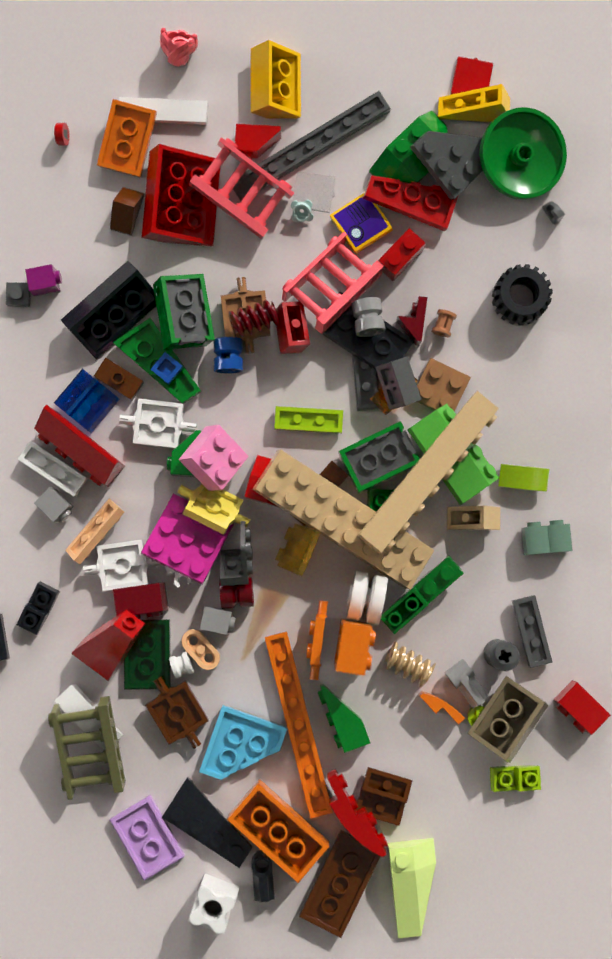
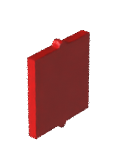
(471, 75)

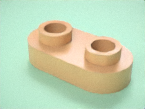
(199, 650)

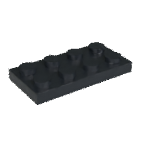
(372, 350)

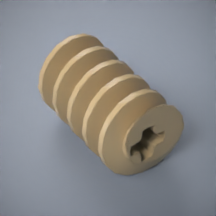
(409, 664)

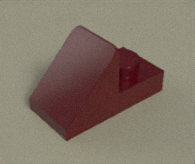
(414, 326)

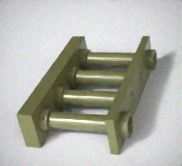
(106, 734)

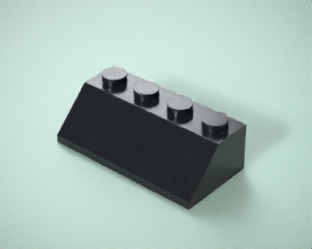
(111, 309)

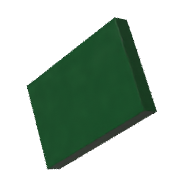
(149, 657)

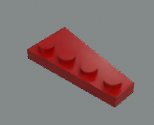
(413, 200)

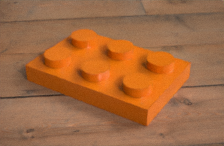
(126, 138)

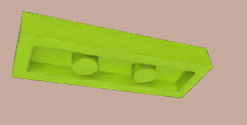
(308, 419)

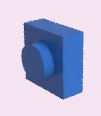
(167, 368)

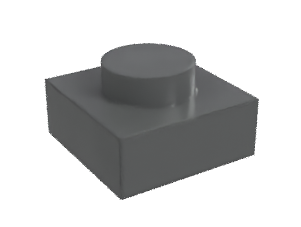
(17, 294)

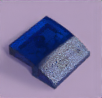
(86, 400)

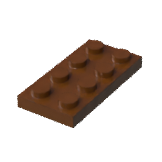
(339, 885)

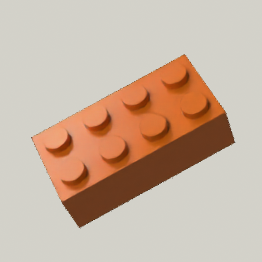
(353, 647)
(278, 830)

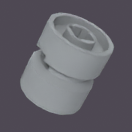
(368, 319)

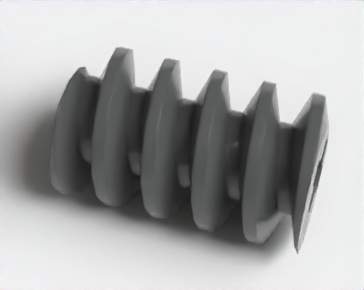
(509, 659)

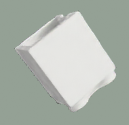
(220, 891)

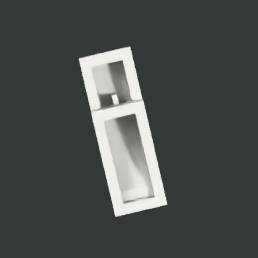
(75, 700)

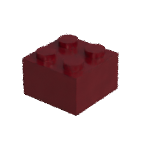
(142, 599)

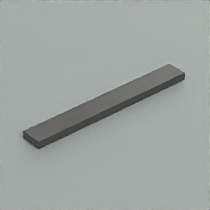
(317, 141)

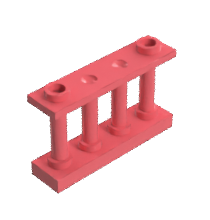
(221, 197)
(340, 303)

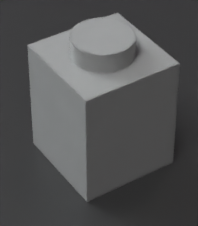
(54, 505)
(217, 620)

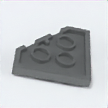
(450, 159)

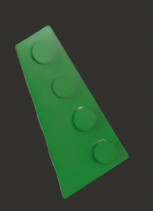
(145, 348)

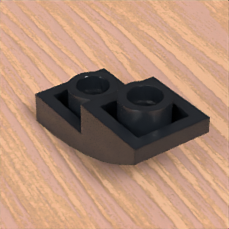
(38, 608)

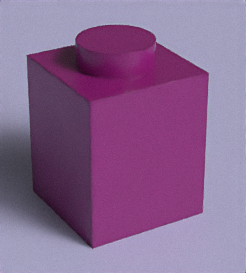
(43, 279)

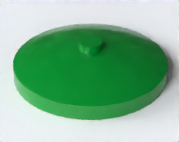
(523, 153)

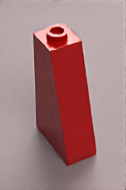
(109, 644)

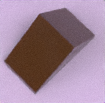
(125, 210)

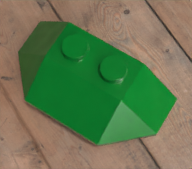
(398, 159)

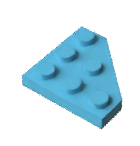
(240, 742)

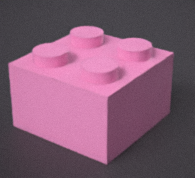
(213, 457)

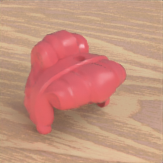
(178, 46)

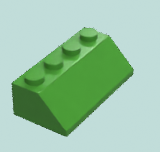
(471, 473)

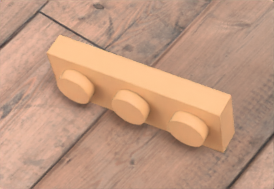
(94, 531)

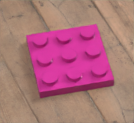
(183, 542)

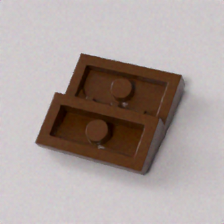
(384, 795)

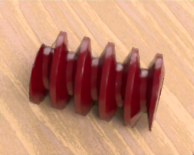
(253, 318)

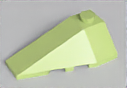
(412, 877)

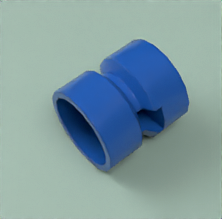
(228, 347)

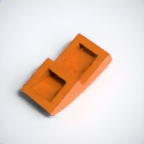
(437, 703)

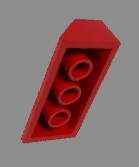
(78, 446)

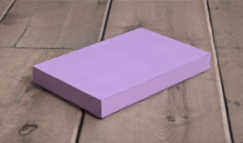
(147, 837)

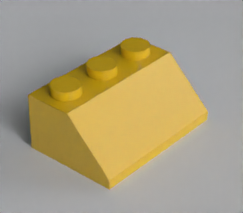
(275, 81)

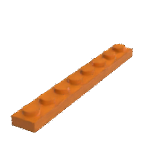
(298, 724)

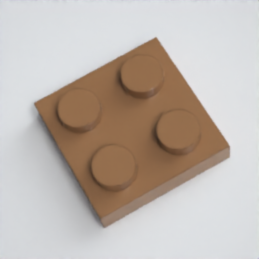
(441, 385)

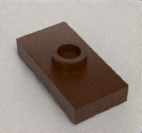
(118, 379)

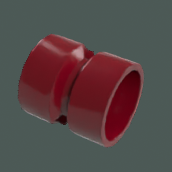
(237, 594)

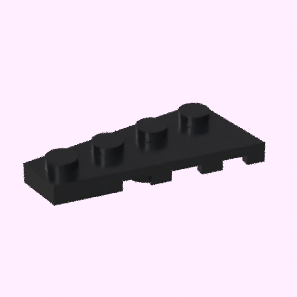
(205, 823)

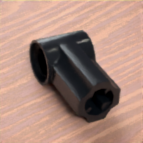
(262, 878)

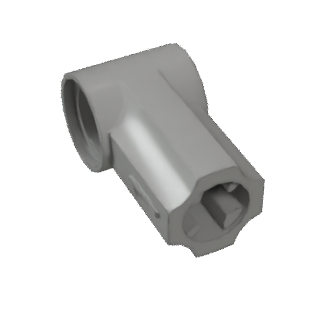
(463, 679)

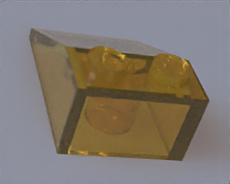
(298, 549)

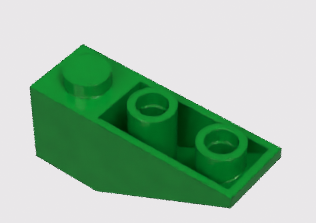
(349, 726)

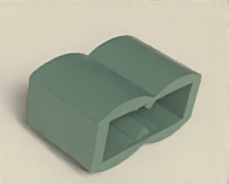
(546, 539)

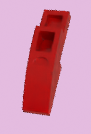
(358, 823)

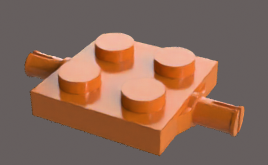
(314, 648)

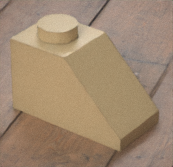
(473, 518)

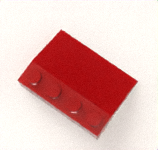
(172, 207)

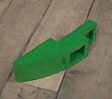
(421, 594)

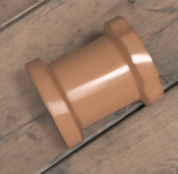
(444, 323)

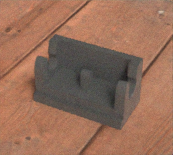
(398, 383)

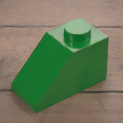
(173, 464)

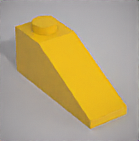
(475, 105)

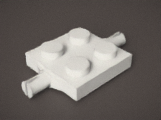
(158, 423)
(121, 565)

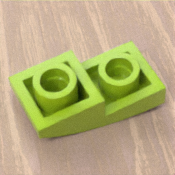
(523, 477)
(515, 778)

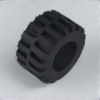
(534, 281)

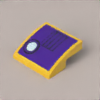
(361, 222)

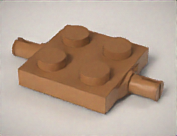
(240, 300)

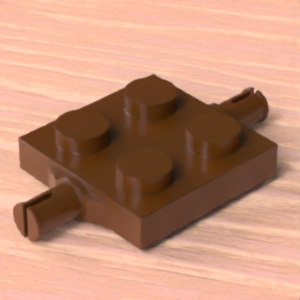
(177, 712)

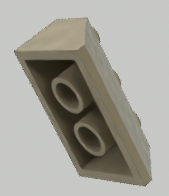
(508, 719)

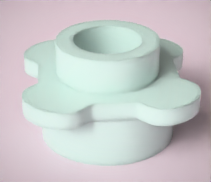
(306, 215)

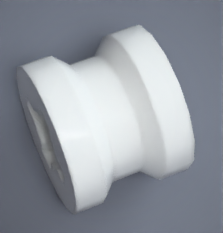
(181, 665)

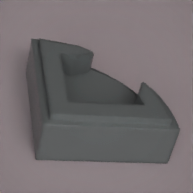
(553, 212)

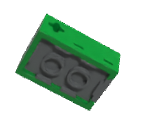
(183, 311)
(379, 457)

